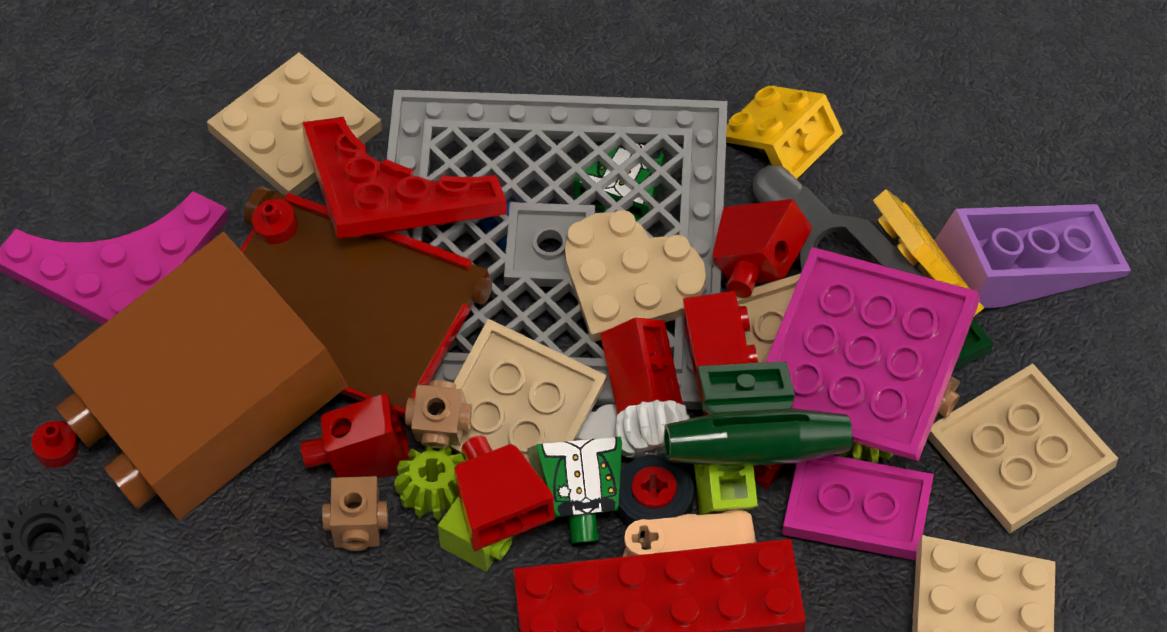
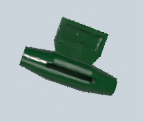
(753, 421)

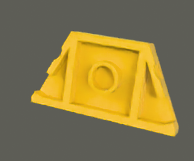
(916, 242)

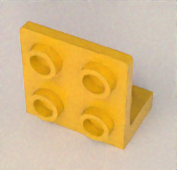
(788, 125)

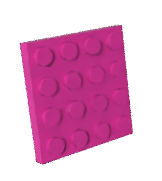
(873, 347)

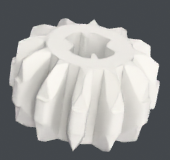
(643, 427)

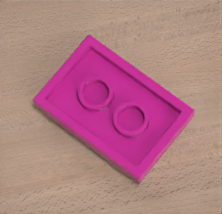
(858, 505)

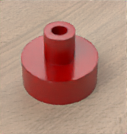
(275, 221)
(55, 444)

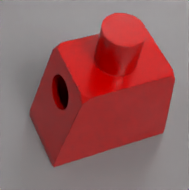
(759, 243)
(360, 440)
(500, 493)

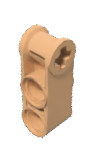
(689, 532)

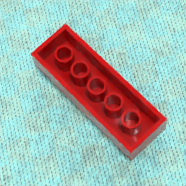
(673, 591)

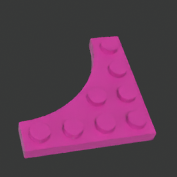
(112, 273)

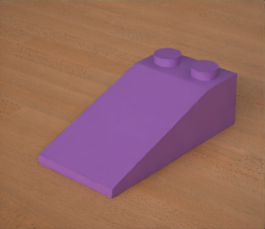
(1030, 250)

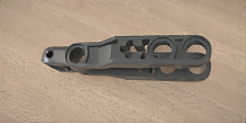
(777, 183)

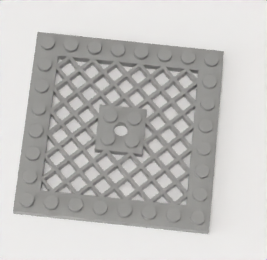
(576, 121)

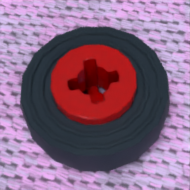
(654, 474)

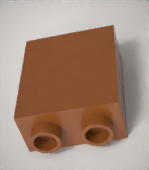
(196, 379)

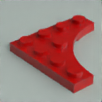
(385, 196)

